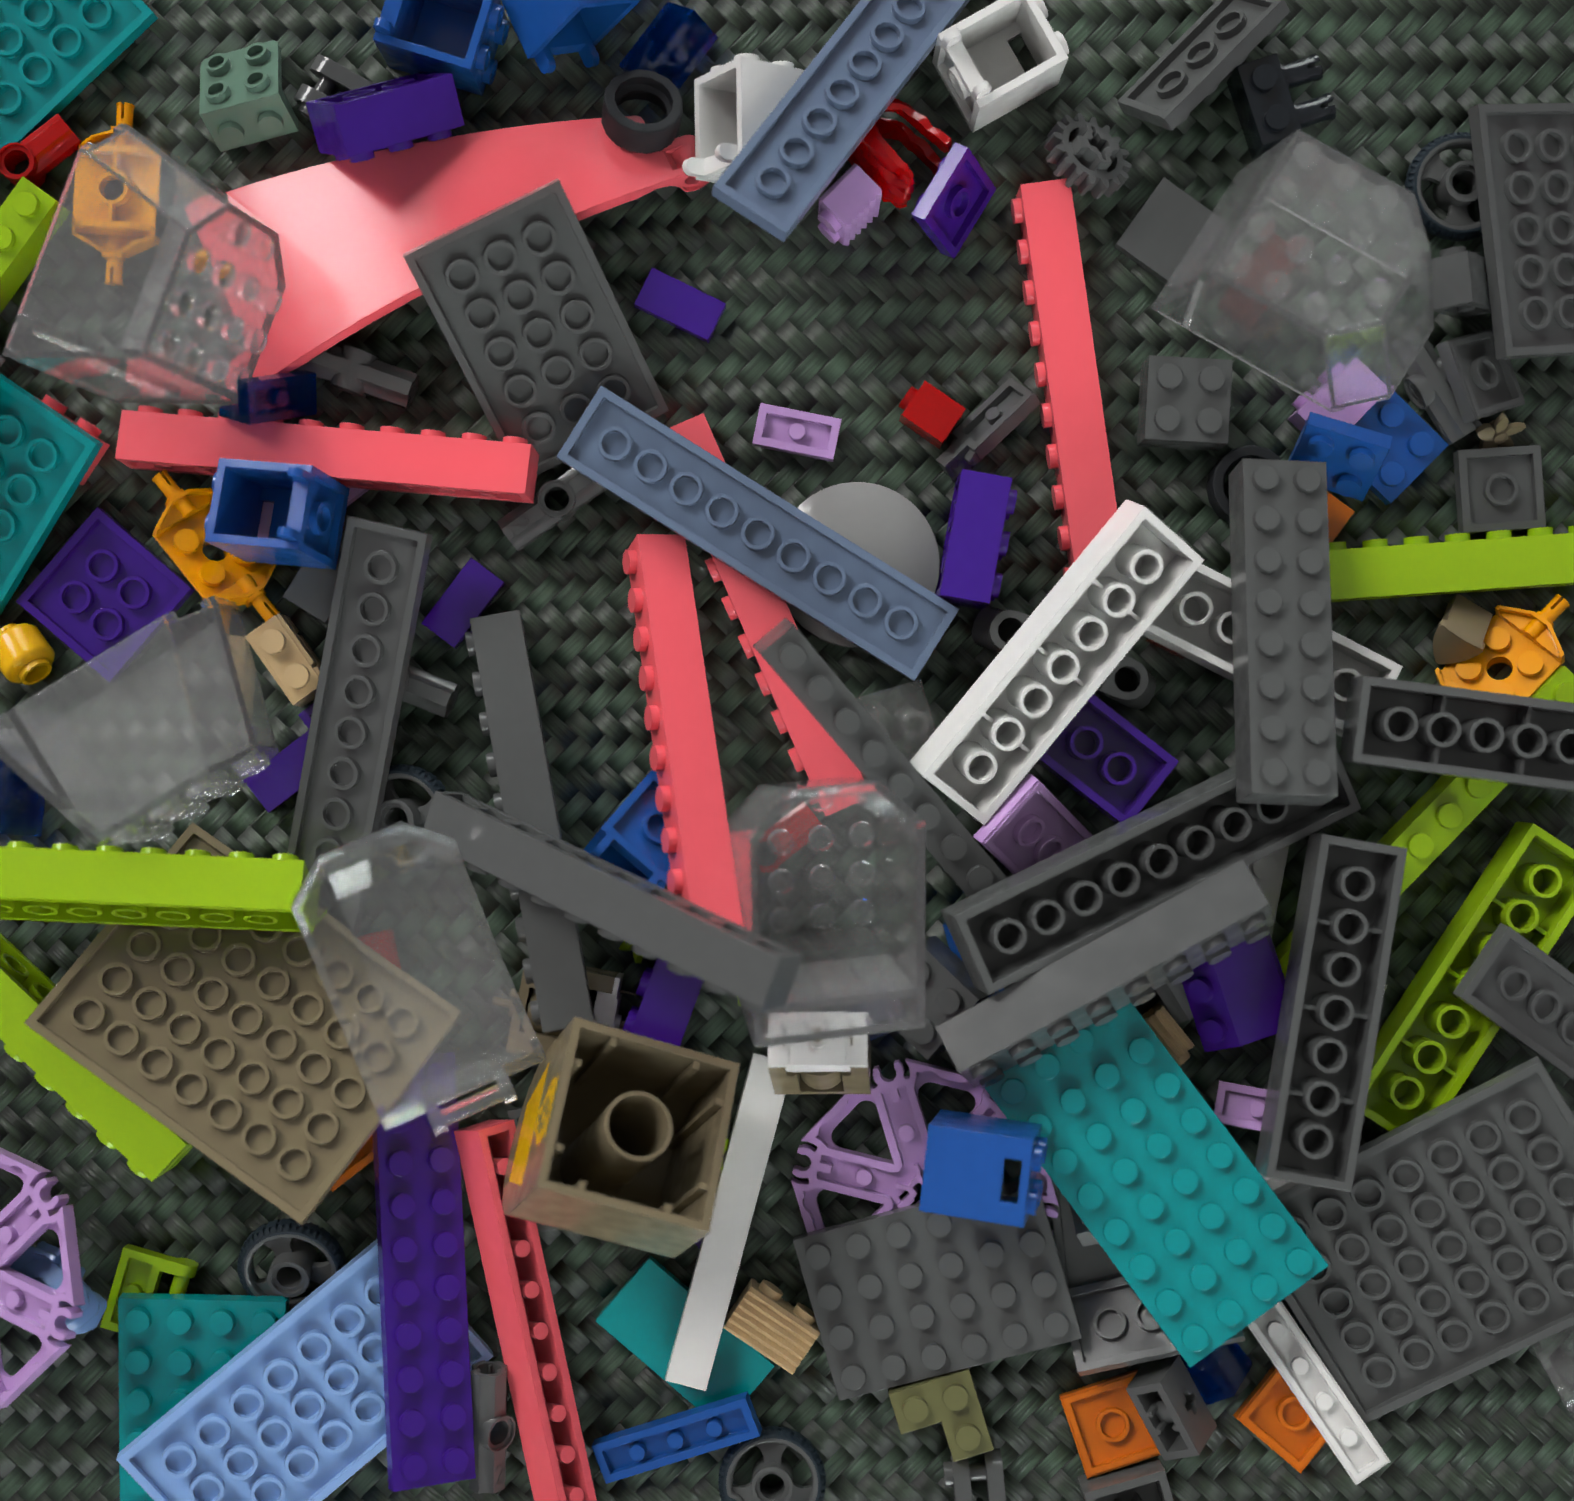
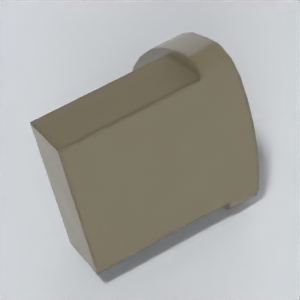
(1460, 631)

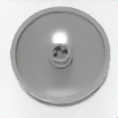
(883, 526)

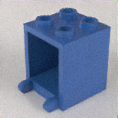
(564, 27)
(443, 38)
(304, 518)
(634, 835)
(968, 1163)

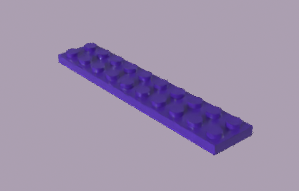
(423, 1305)

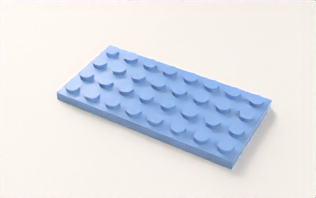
(287, 1410)

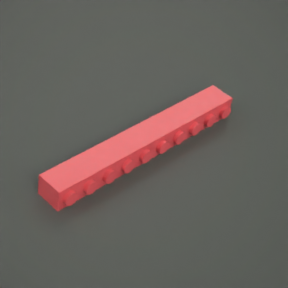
(1066, 362)
(348, 454)
(758, 614)
(681, 725)
(525, 1321)

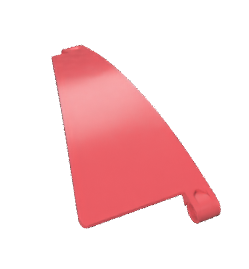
(353, 222)

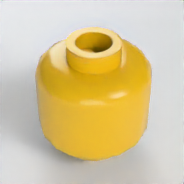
(24, 654)

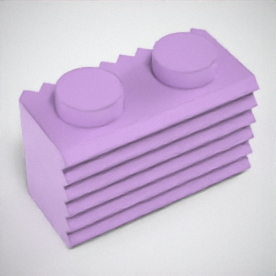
(848, 206)

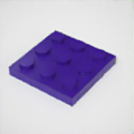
(102, 588)

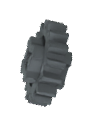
(1087, 156)

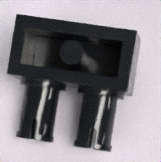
(1265, 103)

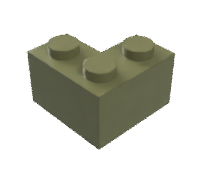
(947, 1400)

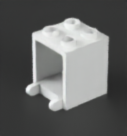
(983, 68)
(731, 108)

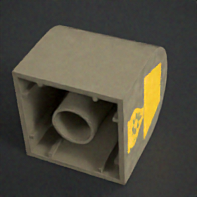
(621, 1139)

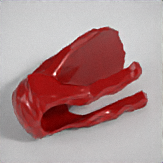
(882, 161)

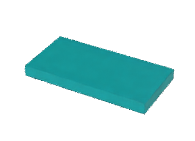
(646, 1322)

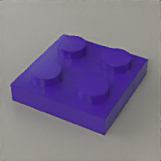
(953, 200)

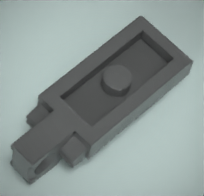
(987, 427)

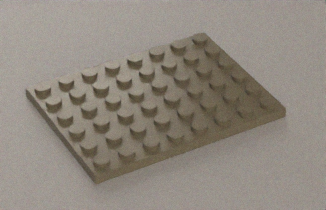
(221, 1046)

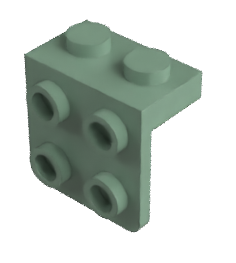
(245, 96)

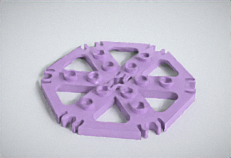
(906, 1135)
(22, 1298)

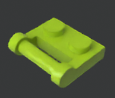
(141, 1272)

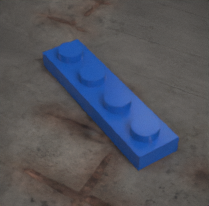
(676, 1437)

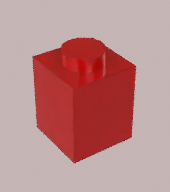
(930, 413)

